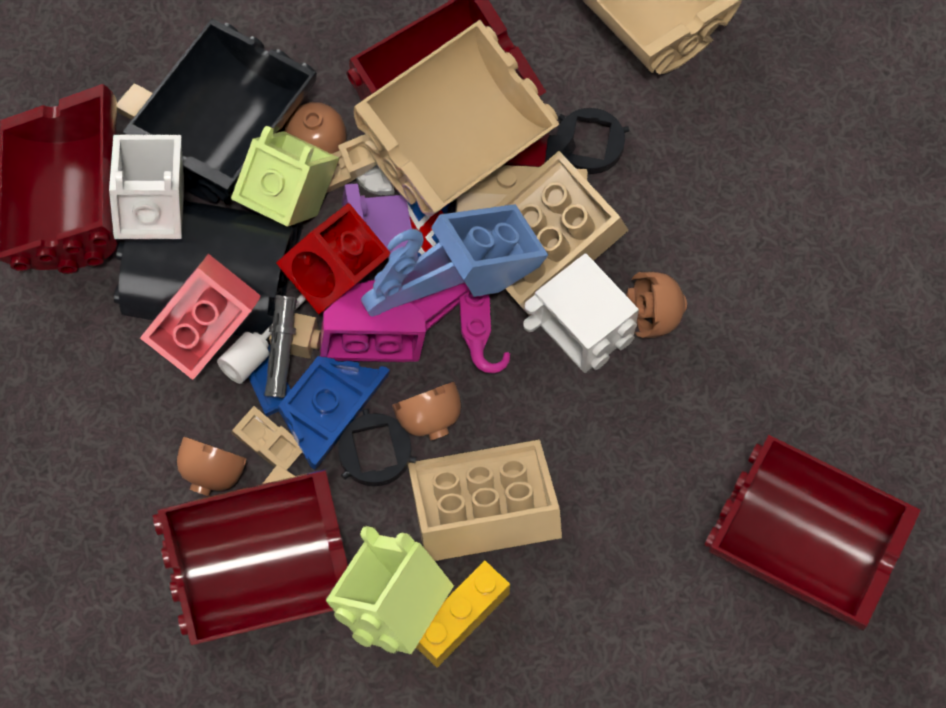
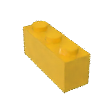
(463, 613)

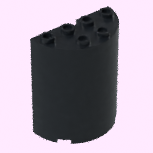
(221, 101)
(236, 238)

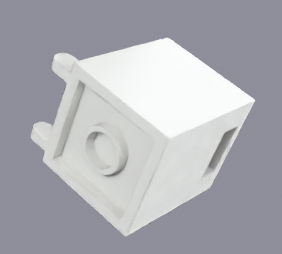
(147, 187)
(583, 314)

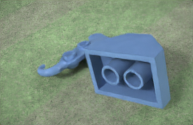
(476, 247)

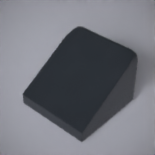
(556, 143)

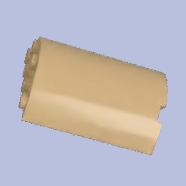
(664, 31)
(452, 119)

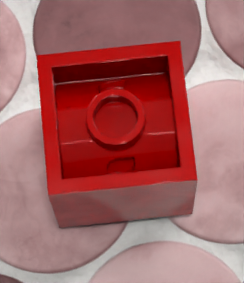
(333, 258)

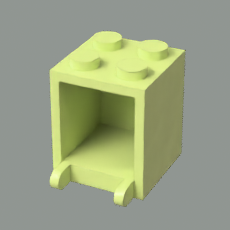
(284, 177)
(389, 592)

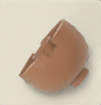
(318, 126)
(657, 298)
(430, 411)
(208, 466)

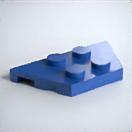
(327, 402)

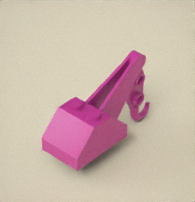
(399, 333)

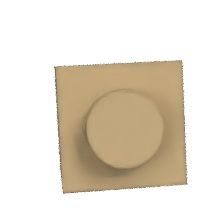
(306, 336)

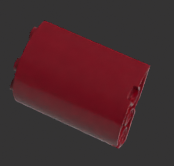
(414, 42)
(58, 183)
(813, 531)
(252, 556)

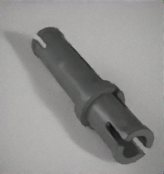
(280, 348)

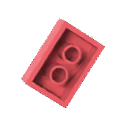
(200, 316)

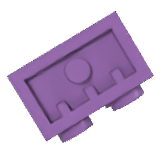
(384, 215)

